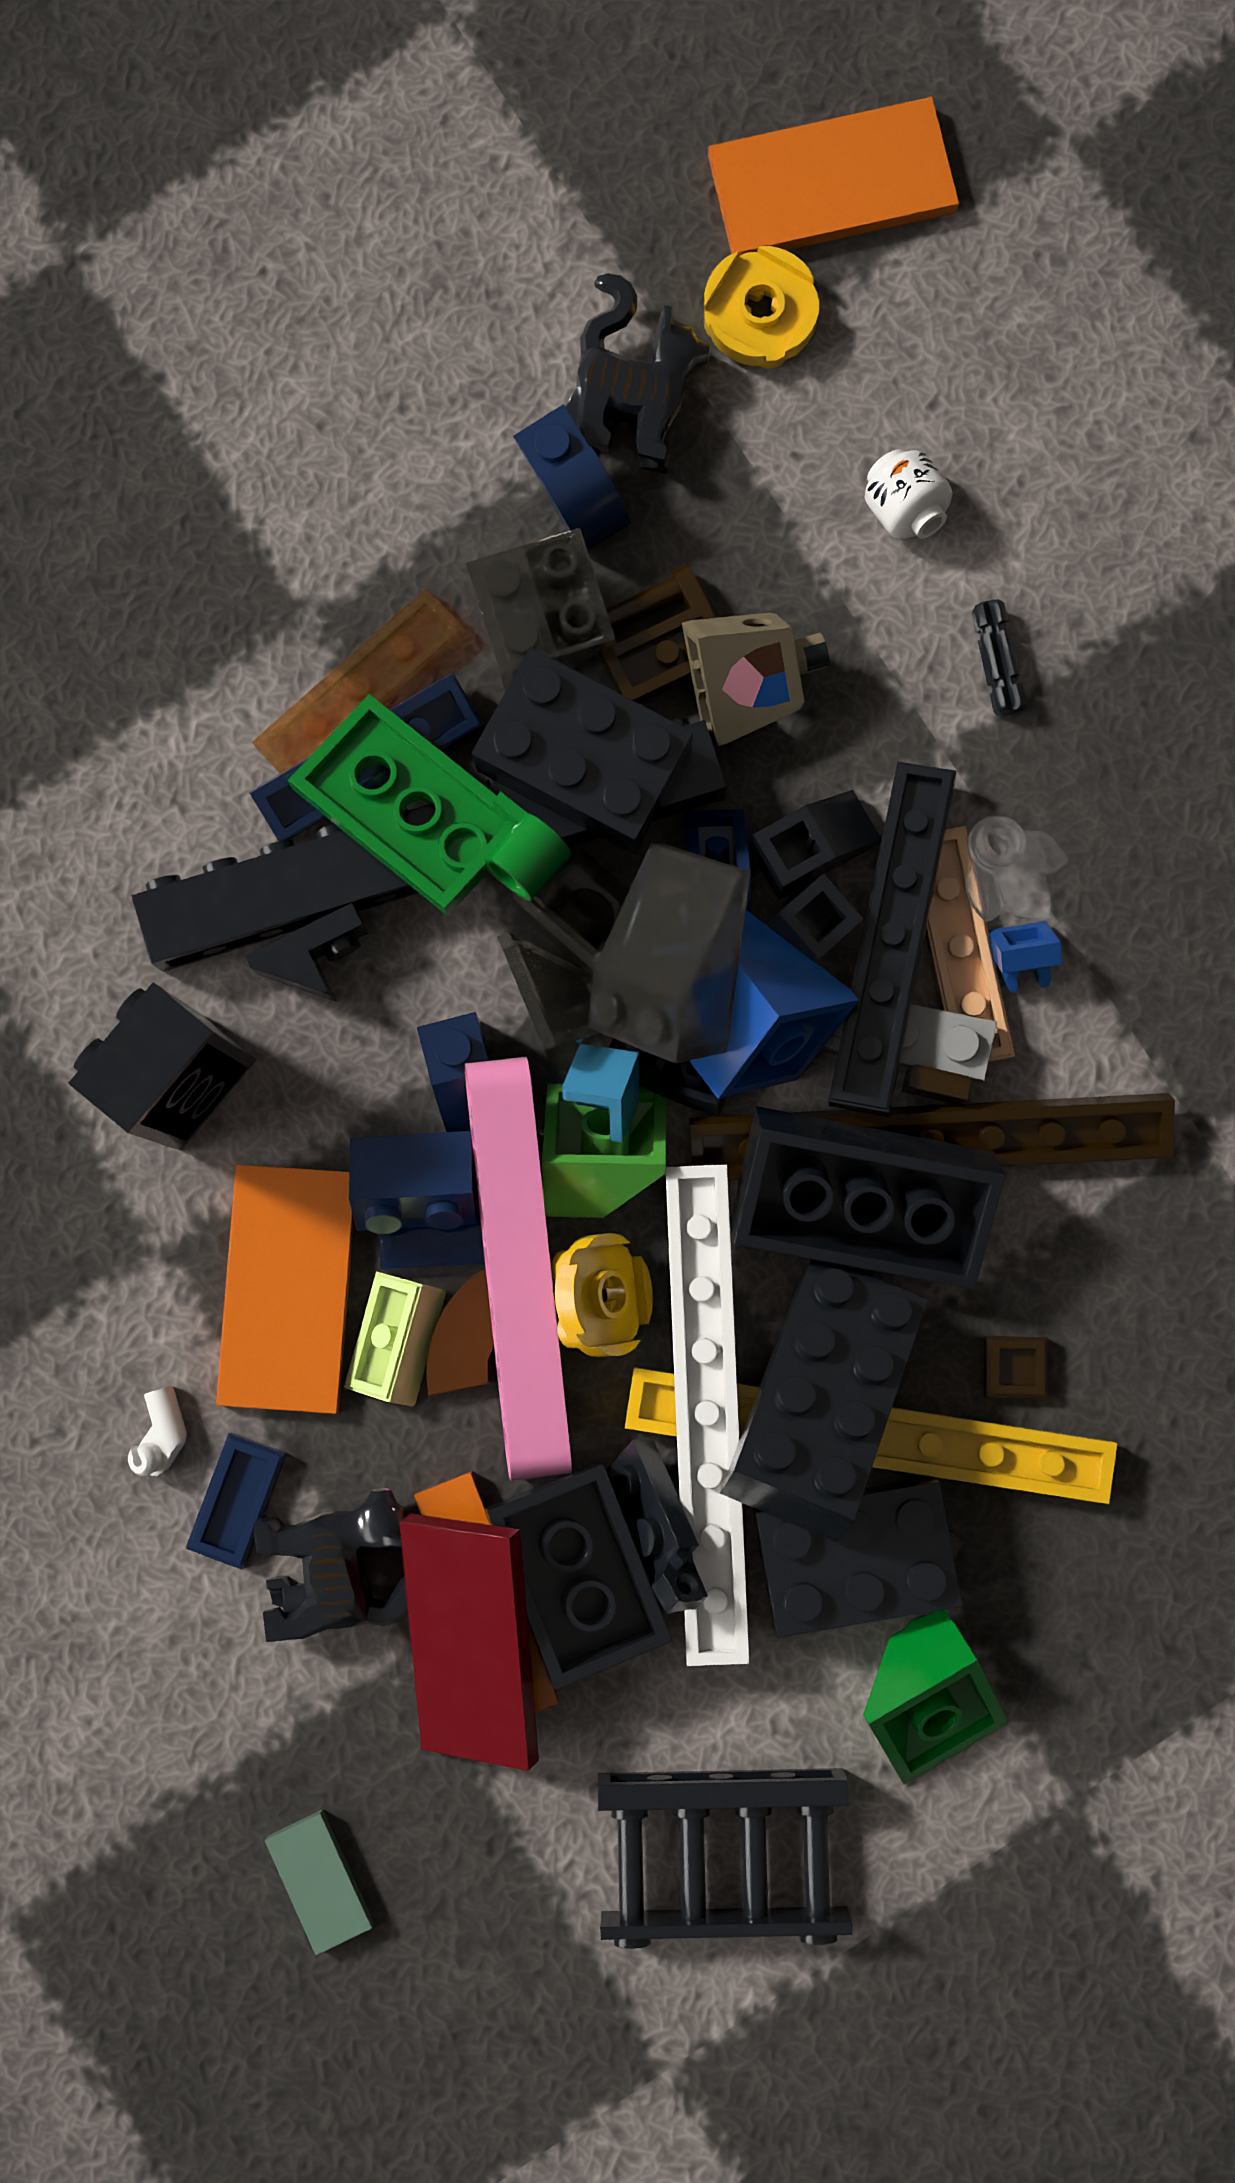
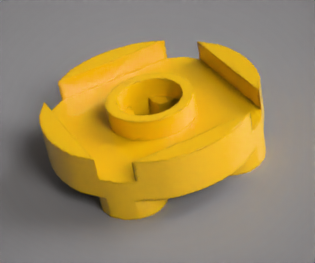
(751, 276)
(584, 1318)

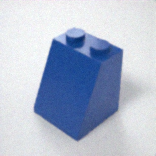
(779, 1015)

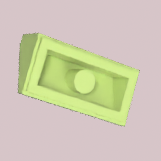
(394, 1339)

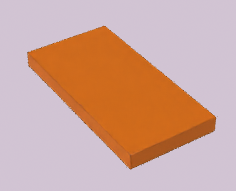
(834, 178)
(286, 1290)

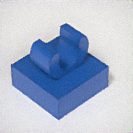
(1025, 949)

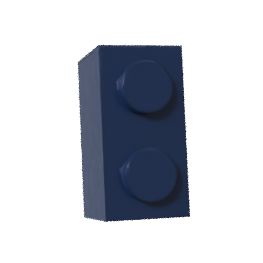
(412, 1181)

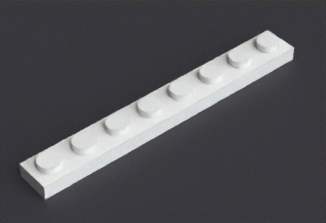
(707, 1407)

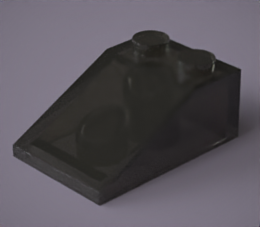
(673, 957)

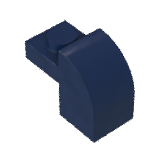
(573, 477)

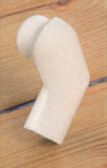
(163, 1439)

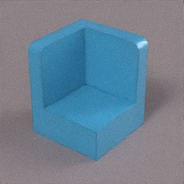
(605, 1081)

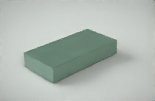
(319, 1882)

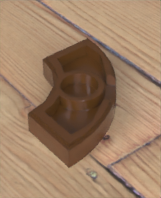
(462, 1340)

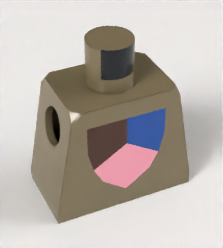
(748, 671)

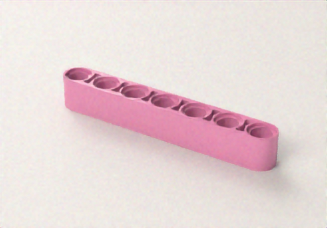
(518, 1268)

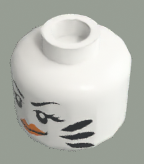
(908, 494)

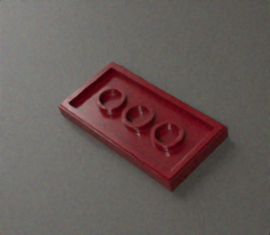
(470, 1640)

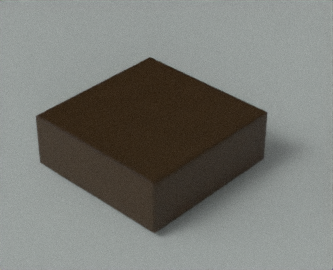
(936, 1084)
(1016, 1366)

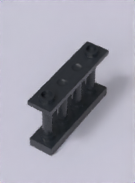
(691, 1798)

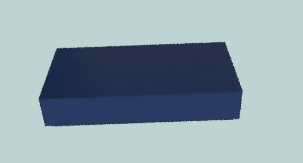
(236, 1500)

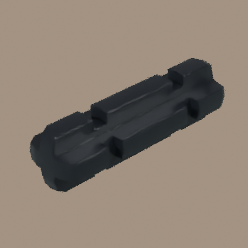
(999, 657)

